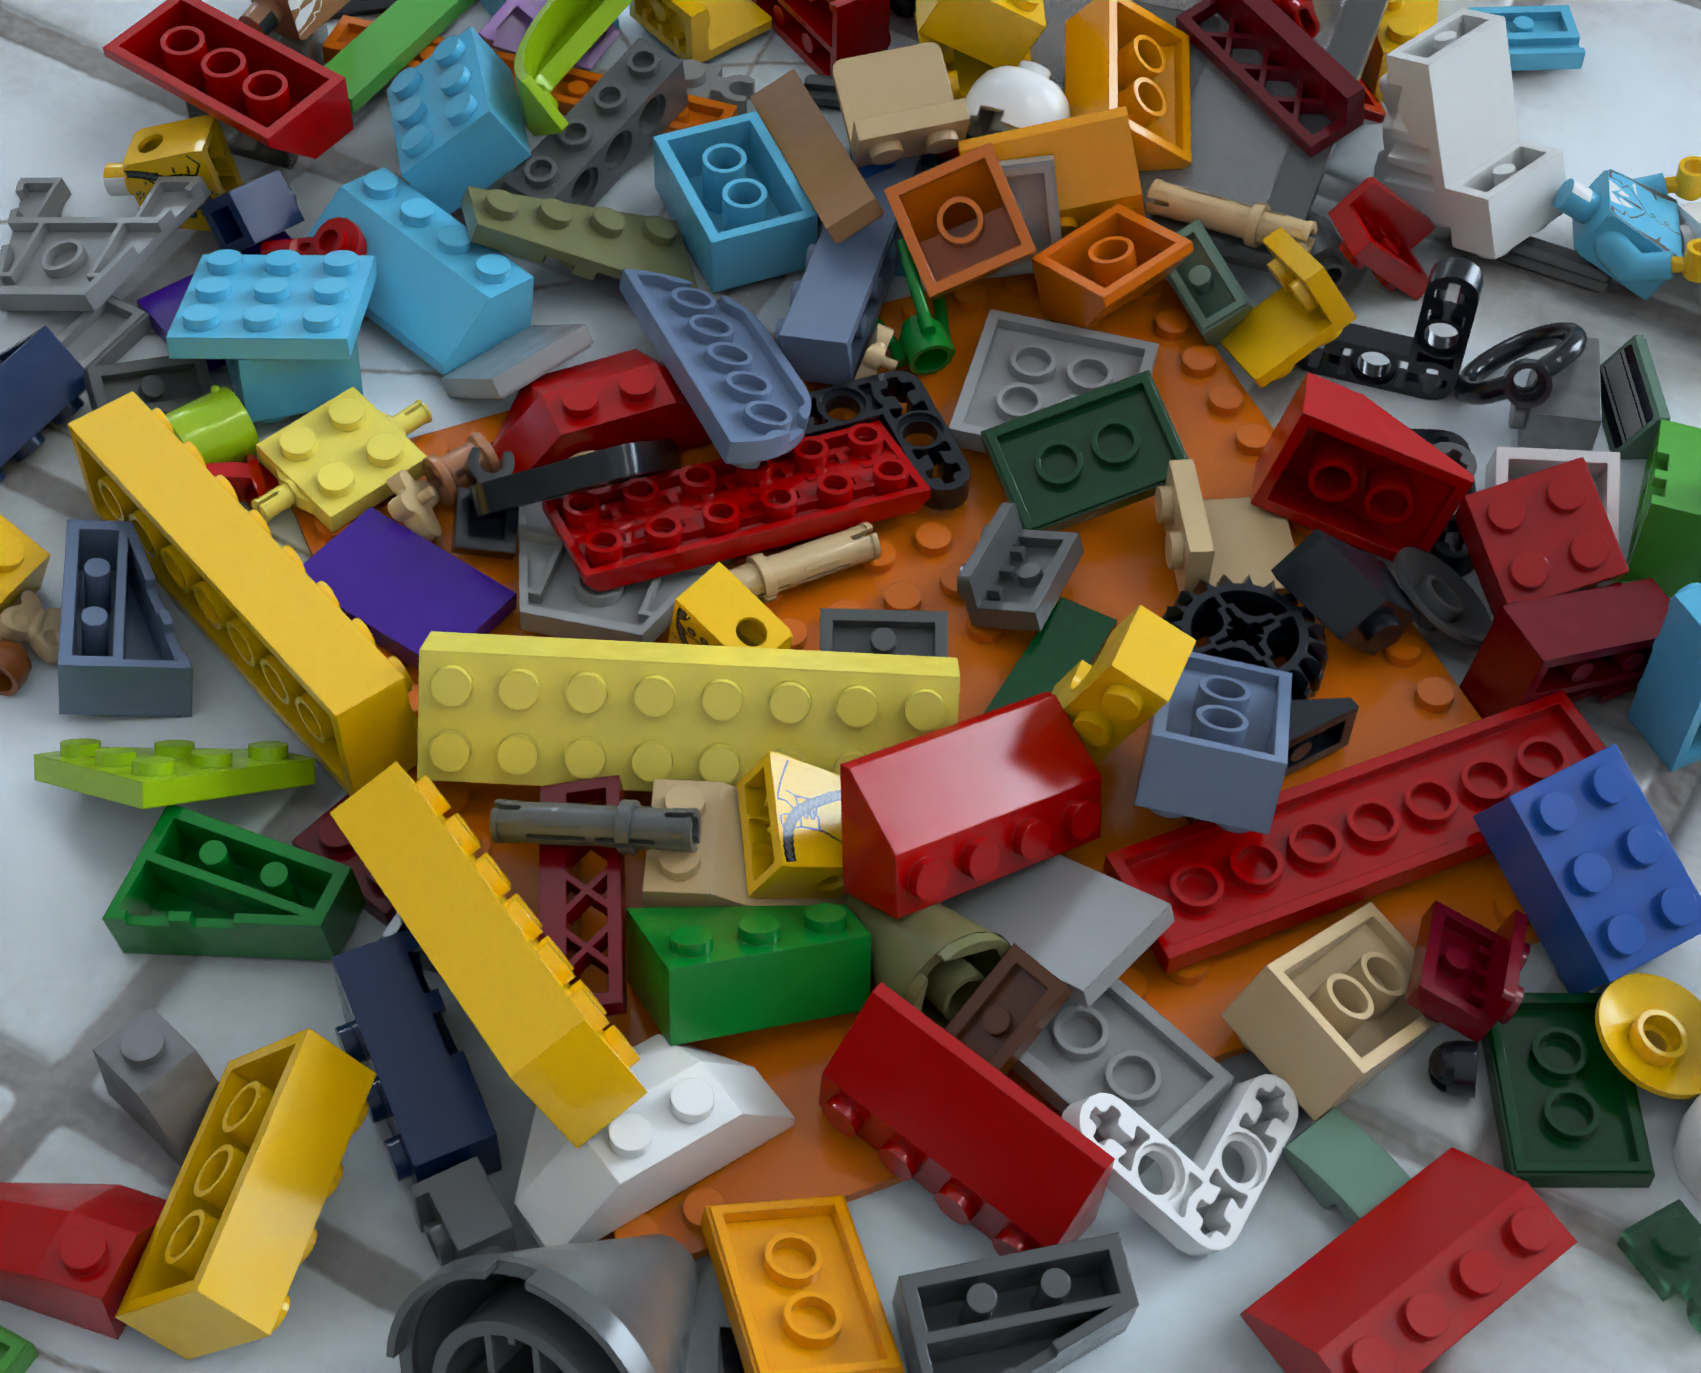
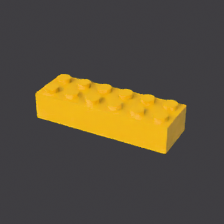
(489, 954)

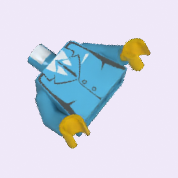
(1634, 226)

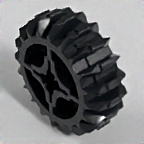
(1254, 628)

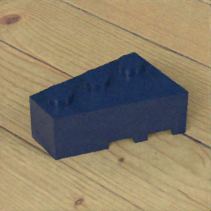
(421, 1076)

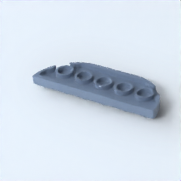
(723, 366)

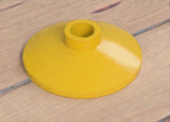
(1652, 1034)

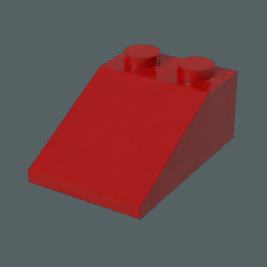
(1356, 472)

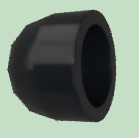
(1455, 1067)

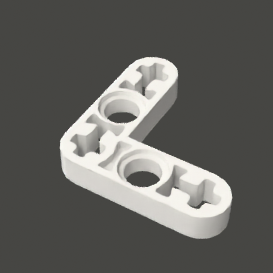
(1200, 1181)

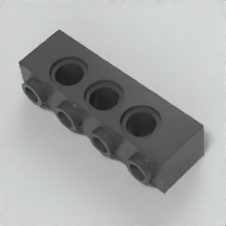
(606, 129)

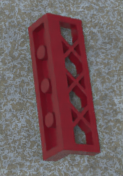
(1293, 59)
(566, 898)

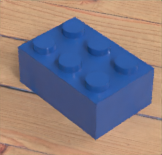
(1593, 870)

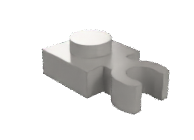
(707, 82)

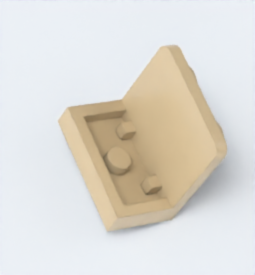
(899, 104)
(1217, 534)

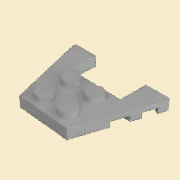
(84, 260)
(561, 605)

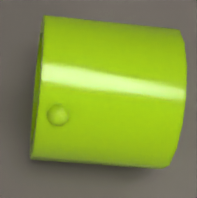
(216, 426)

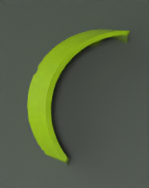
(549, 51)

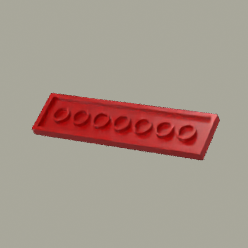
(1349, 832)

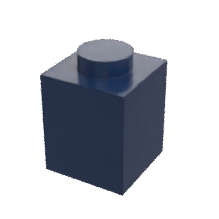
(252, 212)

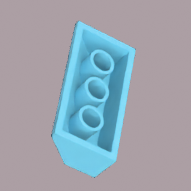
(432, 283)

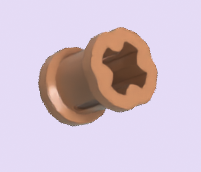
(448, 471)

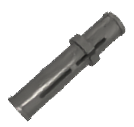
(620, 826)

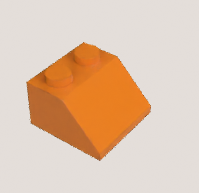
(960, 221)
(1105, 266)

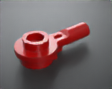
(331, 236)

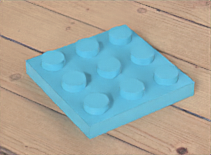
(273, 306)

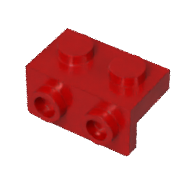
(1381, 233)

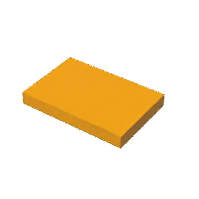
(798, 1287)

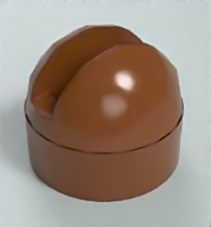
(14, 667)

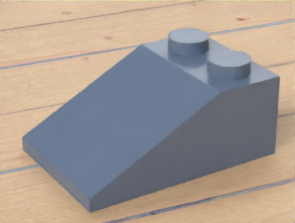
(1219, 745)

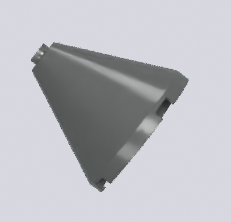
(553, 1311)

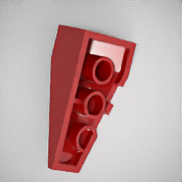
(73, 1249)

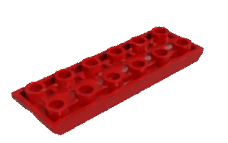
(727, 511)

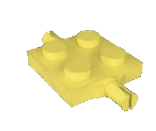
(340, 458)

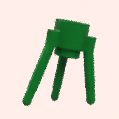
(924, 340)

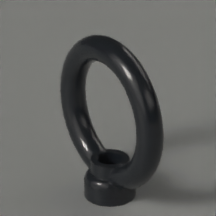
(1570, 344)

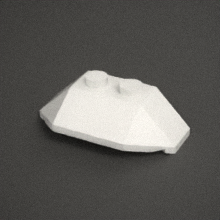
(686, 1127)

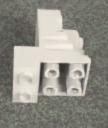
(1457, 139)

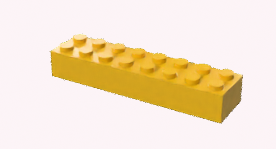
(249, 593)

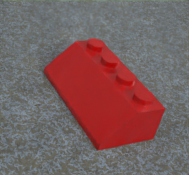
(237, 76)
(966, 805)
(962, 1129)
(1411, 1273)

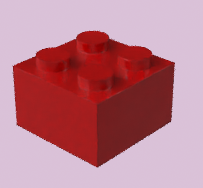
(1540, 536)

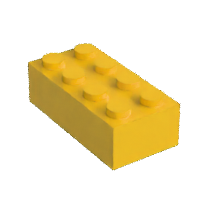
(248, 1197)

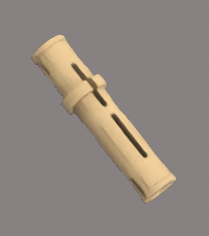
(1226, 215)
(808, 561)

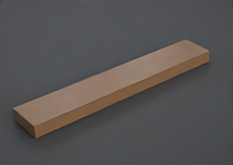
(816, 157)

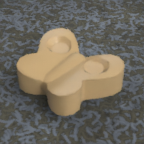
(875, 353)
(414, 504)
(33, 625)

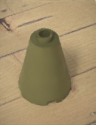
(930, 956)

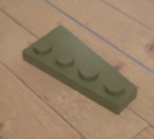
(575, 234)

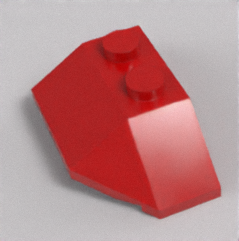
(597, 408)

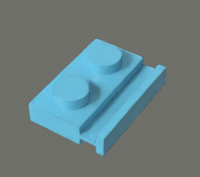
(1540, 37)

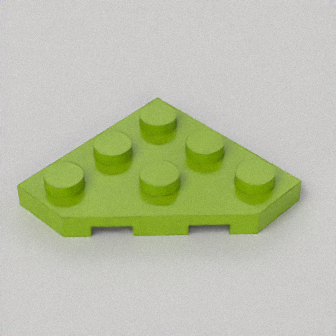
(171, 771)

